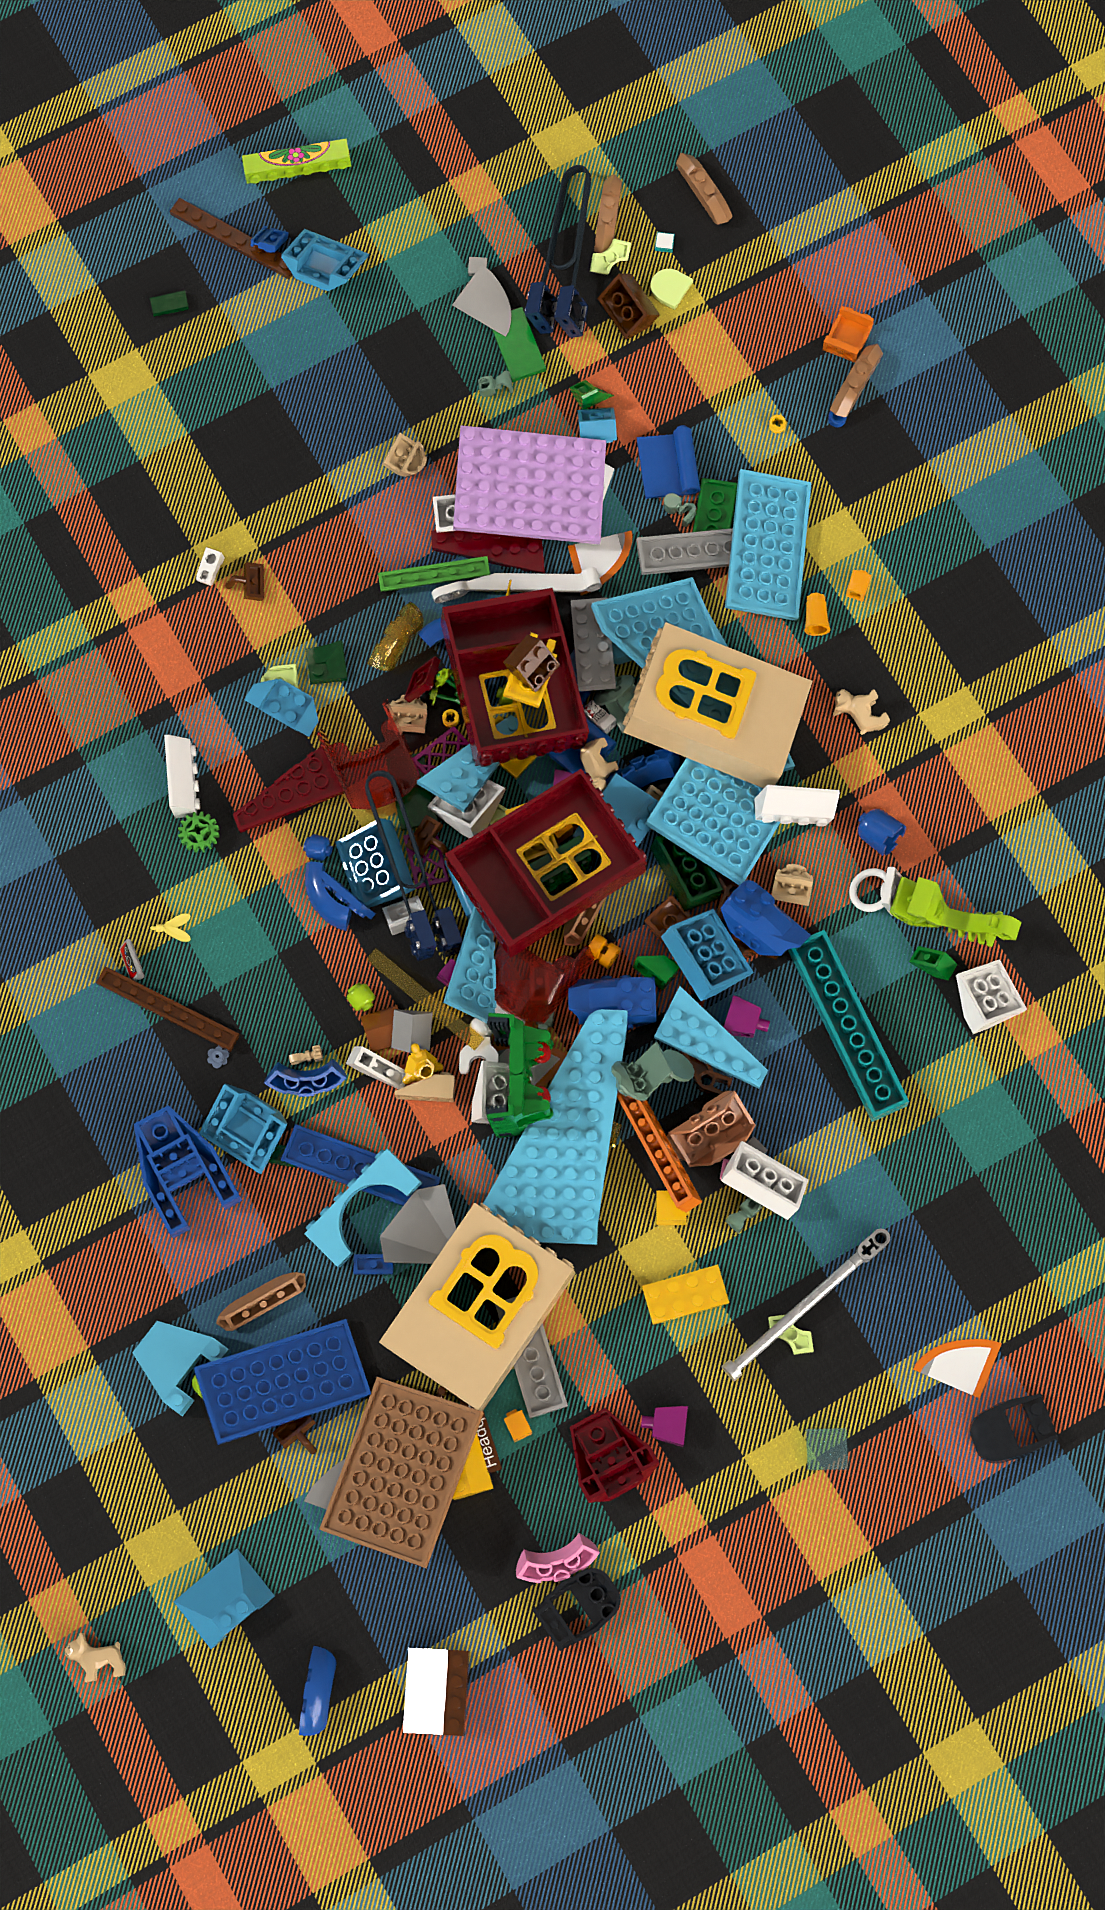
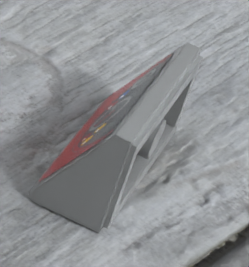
(131, 960)

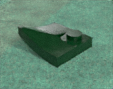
(326, 663)

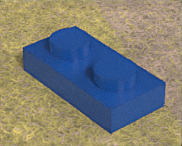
(372, 1265)

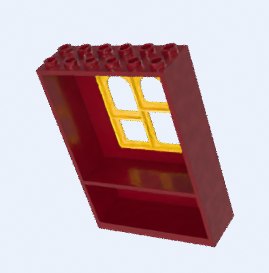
(478, 642)
(510, 891)

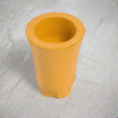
(816, 615)

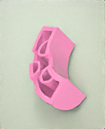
(557, 1564)

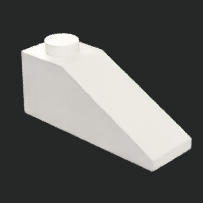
(376, 1067)

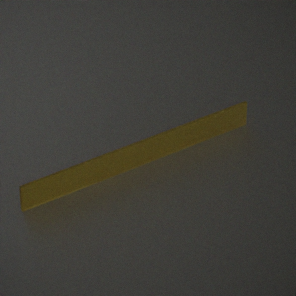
(425, 999)

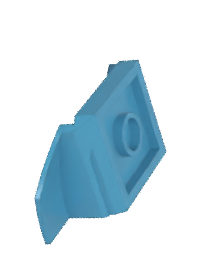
(285, 704)

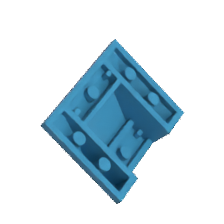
(322, 260)
(244, 1126)
(223, 1598)

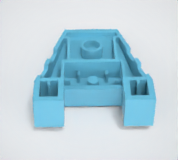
(169, 1356)

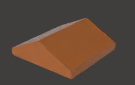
(666, 915)
(379, 1028)

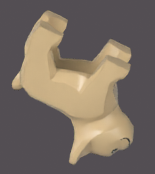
(860, 709)
(595, 763)
(95, 1658)

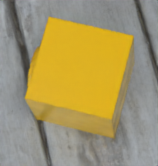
(667, 1212)

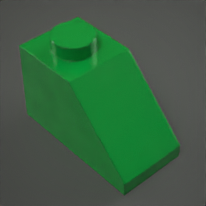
(933, 962)
(657, 966)

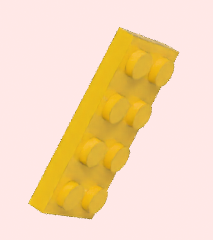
(685, 1294)

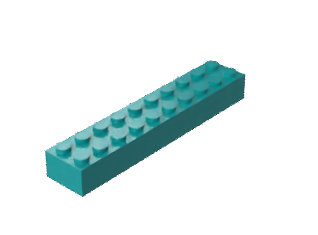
(849, 1026)

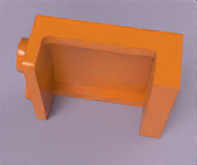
(848, 334)

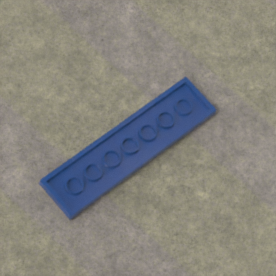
(342, 1162)

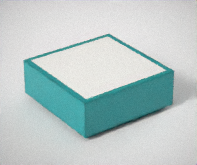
(664, 242)

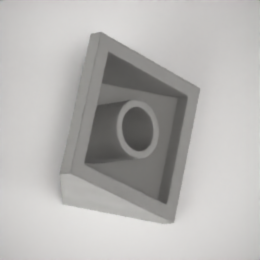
(411, 1028)

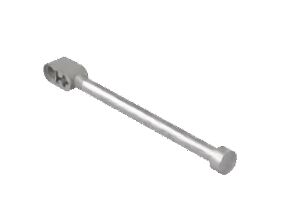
(734, 1368)

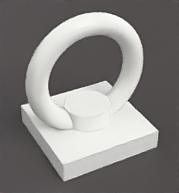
(888, 888)

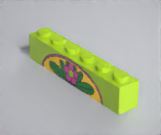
(296, 161)

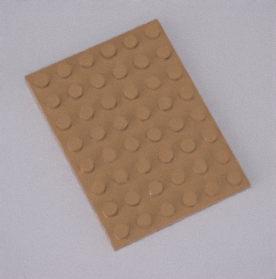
(401, 1472)

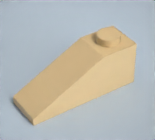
(436, 1088)

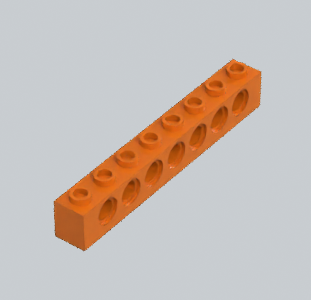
(660, 1152)

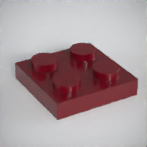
(422, 679)

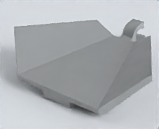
(419, 1228)

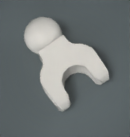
(483, 1051)

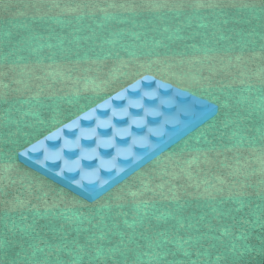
(768, 545)

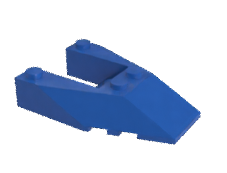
(173, 1156)

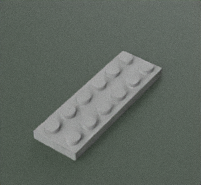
(684, 551)
(592, 649)
(538, 1374)

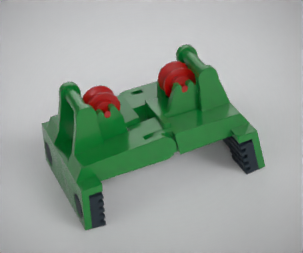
(525, 1101)

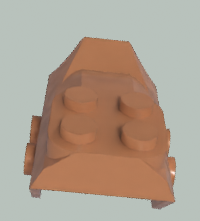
(713, 1131)

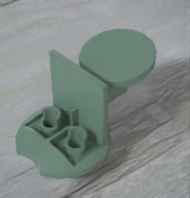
(617, 699)
(651, 1071)

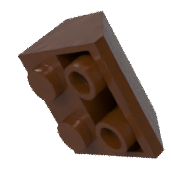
(531, 662)

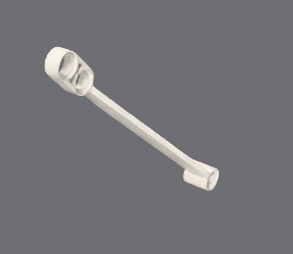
(587, 580)

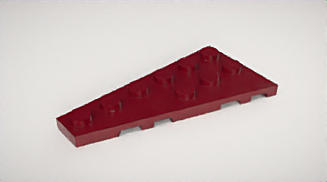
(501, 549)
(295, 790)

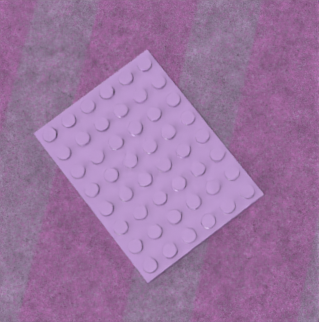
(529, 485)

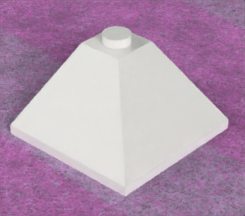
(477, 814)
(988, 996)
(491, 1089)

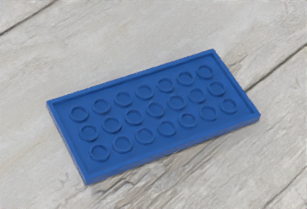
(281, 1381)

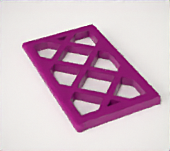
(441, 740)
(415, 870)

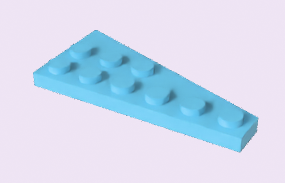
(458, 778)
(474, 972)
(698, 1034)

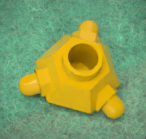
(420, 1065)

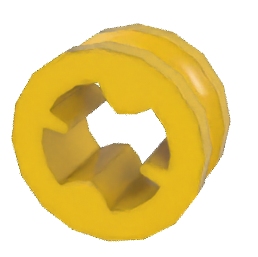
(773, 427)
(456, 718)

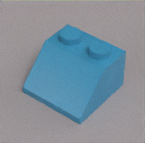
(598, 424)

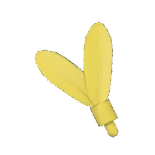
(171, 927)

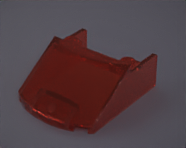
(389, 755)
(533, 986)

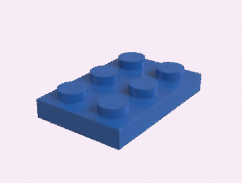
(346, 896)

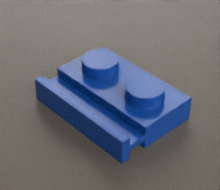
(270, 239)

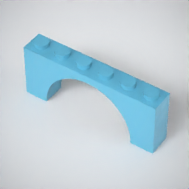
(327, 1230)

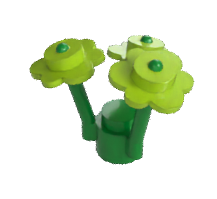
(443, 677)

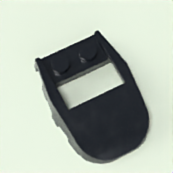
(994, 1435)
(594, 1594)

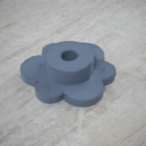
(221, 1060)

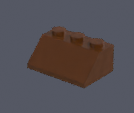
(628, 305)

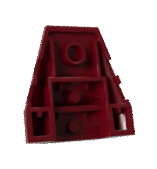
(609, 1457)

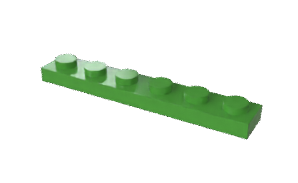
(434, 574)

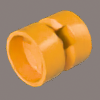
(600, 944)

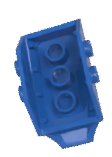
(760, 922)
(608, 993)

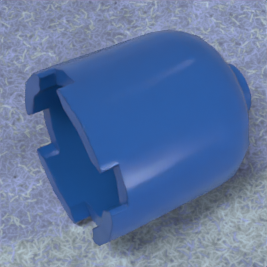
(880, 830)

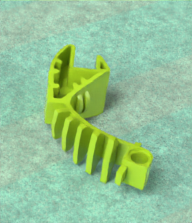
(924, 906)

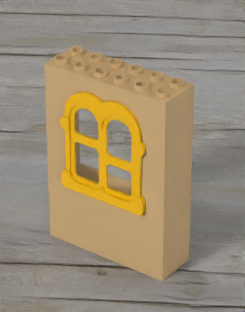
(762, 714)
(450, 1342)

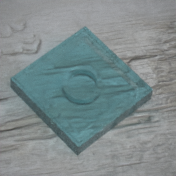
(827, 1449)

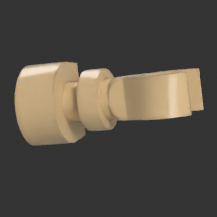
(298, 1058)

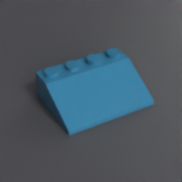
(630, 805)
(369, 866)
(706, 954)

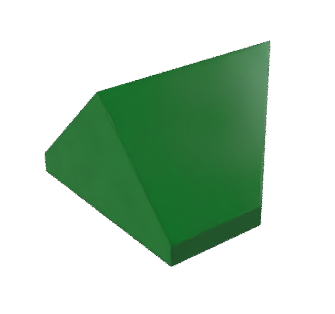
(588, 395)

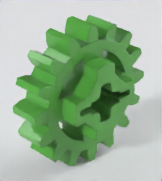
(191, 833)

